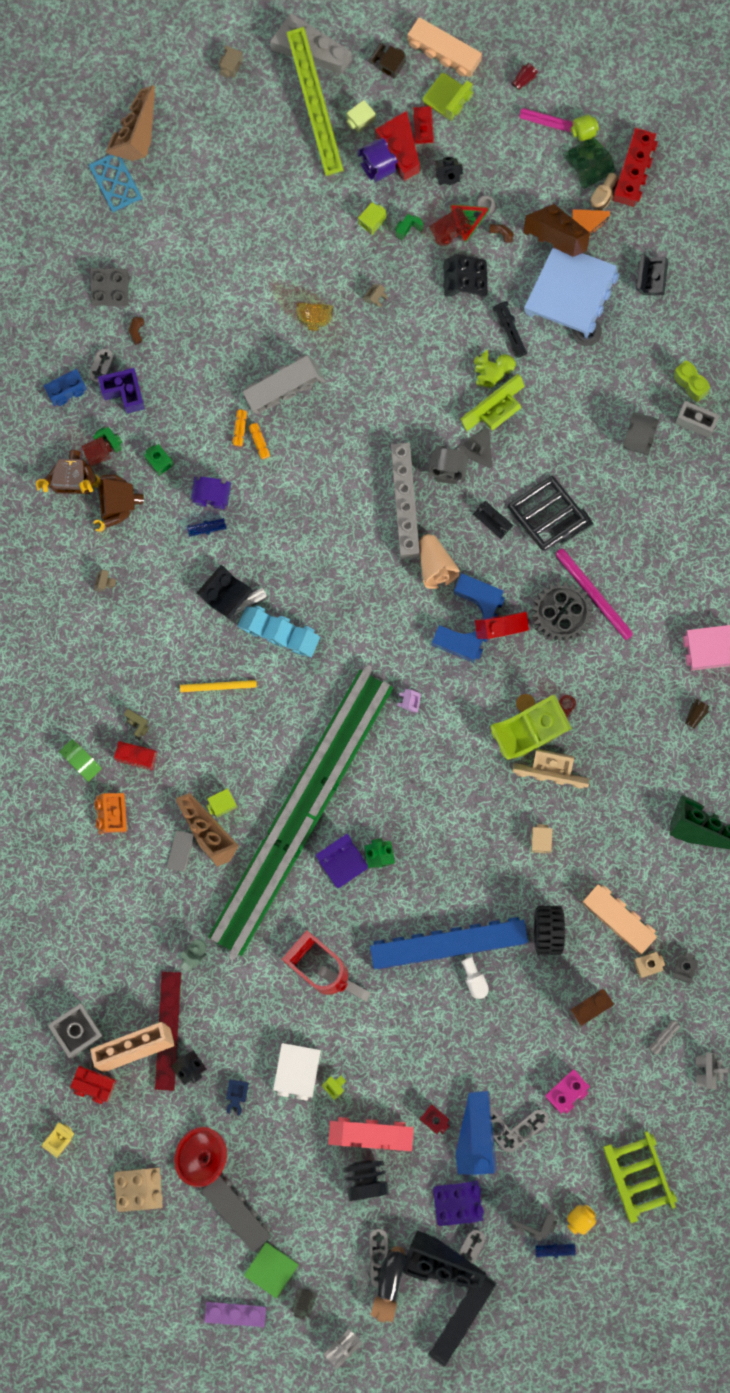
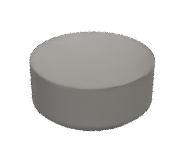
(486, 201)

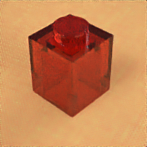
(97, 451)

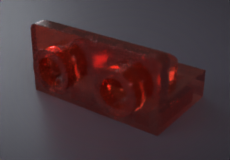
(450, 226)

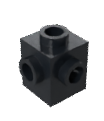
(448, 171)
(189, 1068)

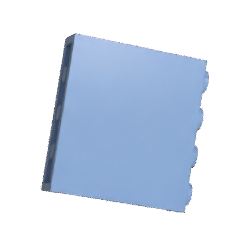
(572, 290)

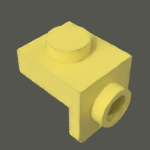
(58, 1139)

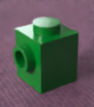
(158, 459)

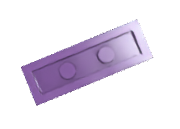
(235, 1314)

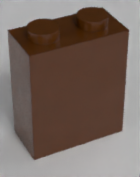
(591, 1008)

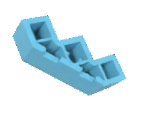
(279, 631)

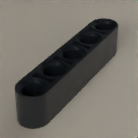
(461, 1322)

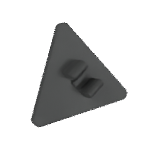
(479, 448)

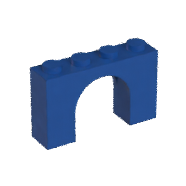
(487, 599)

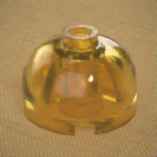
(314, 315)

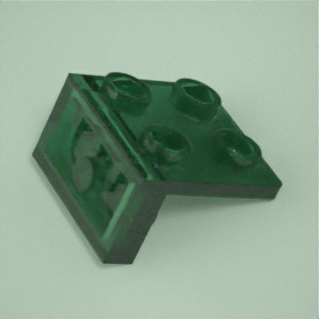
(590, 161)

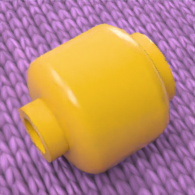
(581, 1219)

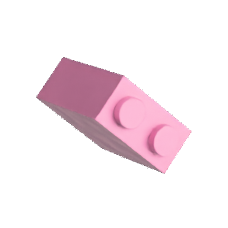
(707, 647)

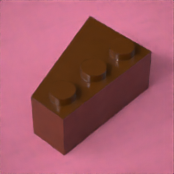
(557, 228)

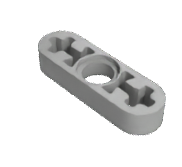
(351, 987)
(374, 1243)

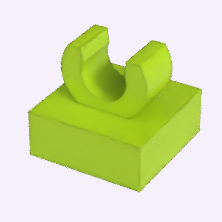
(333, 1087)

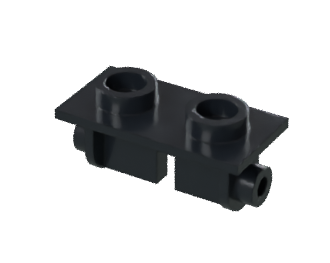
(493, 519)

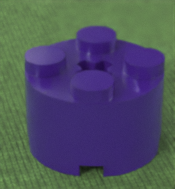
(377, 160)
(210, 491)

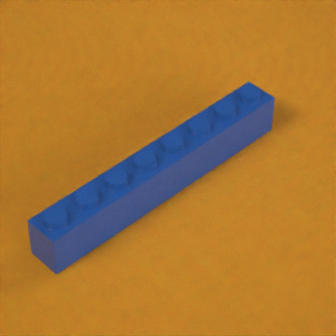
(448, 944)

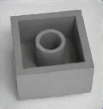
(76, 1031)

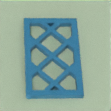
(131, 184)

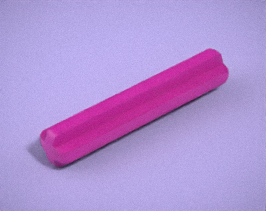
(545, 119)

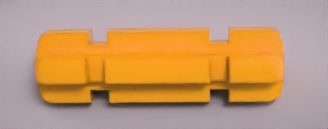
(239, 429)
(259, 441)

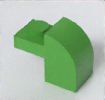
(80, 760)

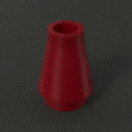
(525, 75)

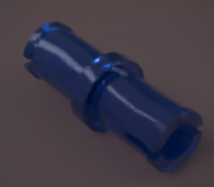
(207, 527)
(555, 1250)

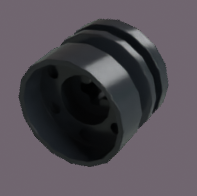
(366, 1180)

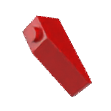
(501, 625)

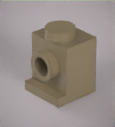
(230, 62)

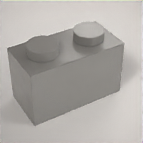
(697, 419)

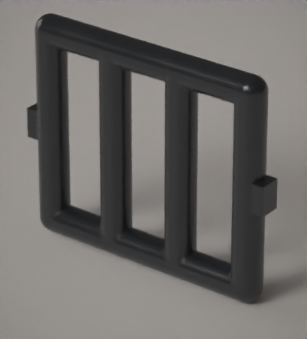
(534, 532)

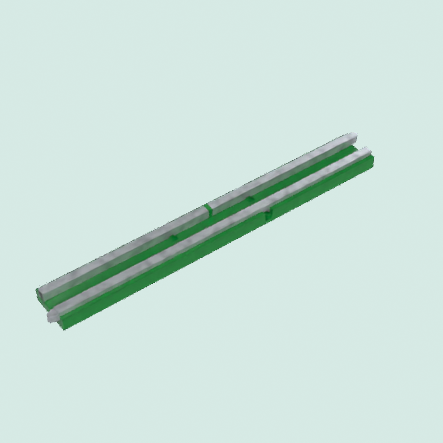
(300, 813)

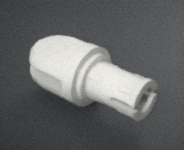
(475, 981)

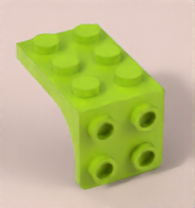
(530, 728)

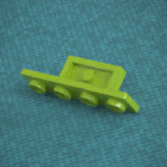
(496, 407)

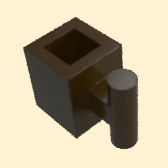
(390, 62)

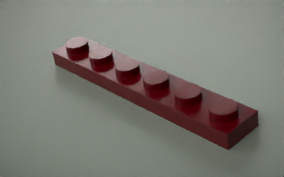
(168, 1015)

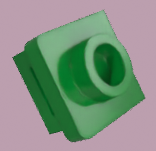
(404, 226)
(113, 439)

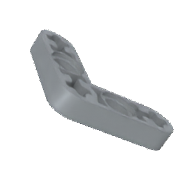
(514, 1133)

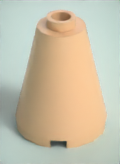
(436, 563)

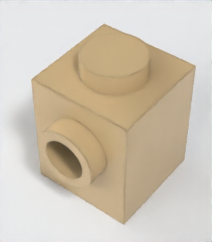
(649, 965)

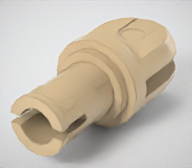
(604, 192)

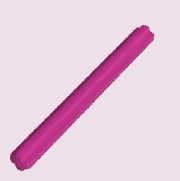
(594, 594)

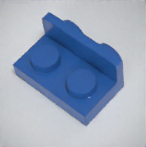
(65, 388)

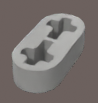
(97, 364)
(467, 1244)

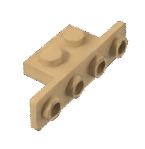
(552, 767)

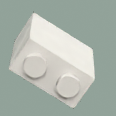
(296, 1071)

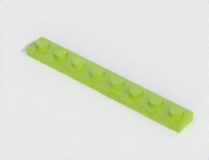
(315, 101)

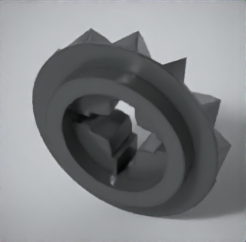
(577, 335)

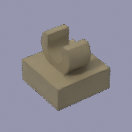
(374, 293)
(103, 581)

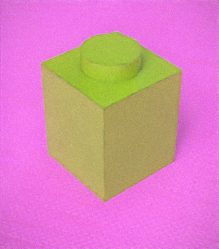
(372, 218)
(221, 803)

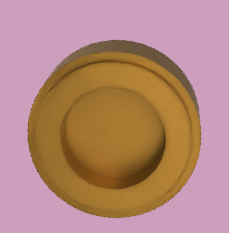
(524, 702)

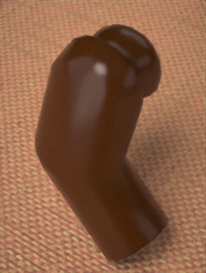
(503, 230)
(134, 327)

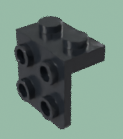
(465, 275)

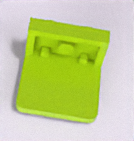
(448, 96)

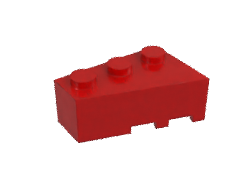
(401, 143)

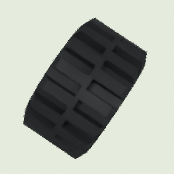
(549, 930)

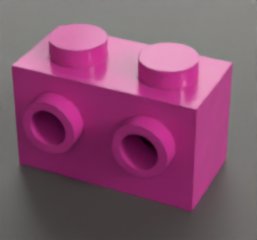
(567, 1092)

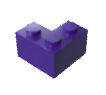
(123, 385)

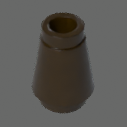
(696, 713)

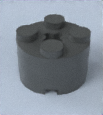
(641, 433)
(448, 465)

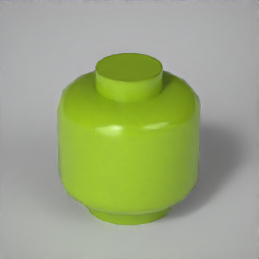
(584, 127)

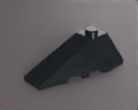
(435, 1260)

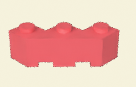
(370, 1135)

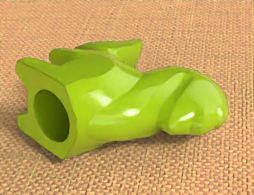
(492, 371)

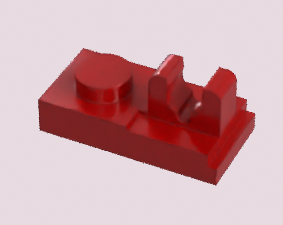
(423, 125)

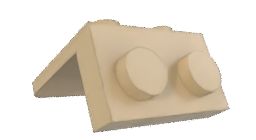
(138, 1190)

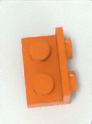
(111, 813)

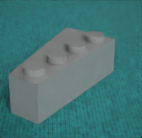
(325, 51)
(283, 384)

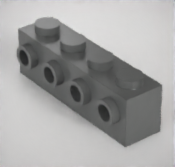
(236, 1213)

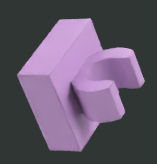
(410, 701)

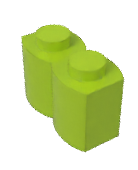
(688, 377)

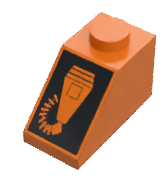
(591, 219)

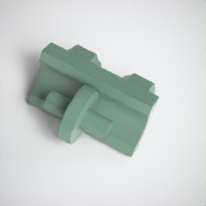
(193, 955)

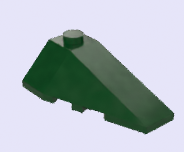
(697, 827)

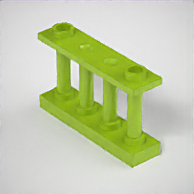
(626, 1192)

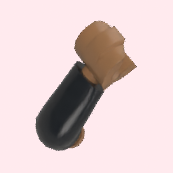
(389, 1281)

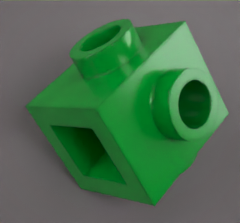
(379, 853)

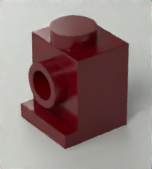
(427, 1118)

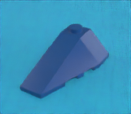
(476, 1141)

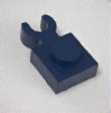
(236, 1092)

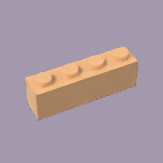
(444, 48)
(619, 919)
(132, 1047)

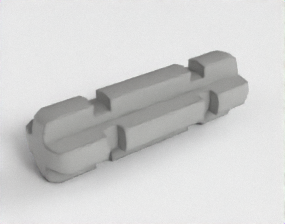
(664, 1037)

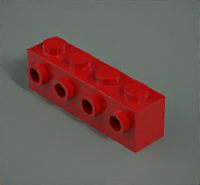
(634, 167)

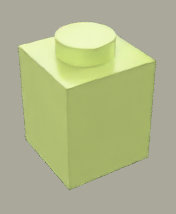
(360, 116)

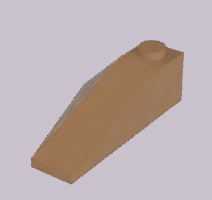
(135, 135)
(209, 834)

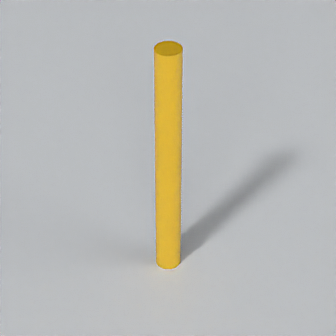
(218, 686)

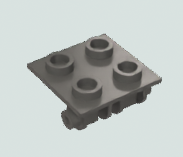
(109, 287)

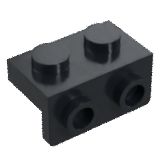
(652, 275)

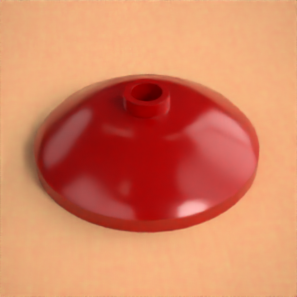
(192, 1155)

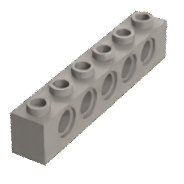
(405, 501)

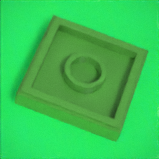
(271, 1270)

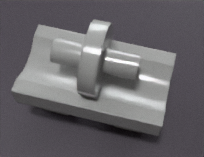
(710, 1080)
(342, 1348)

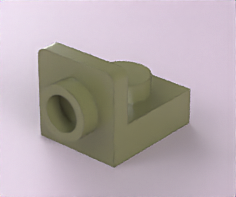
(134, 720)

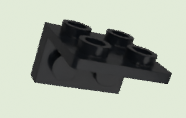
(224, 592)

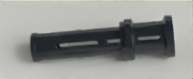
(507, 320)

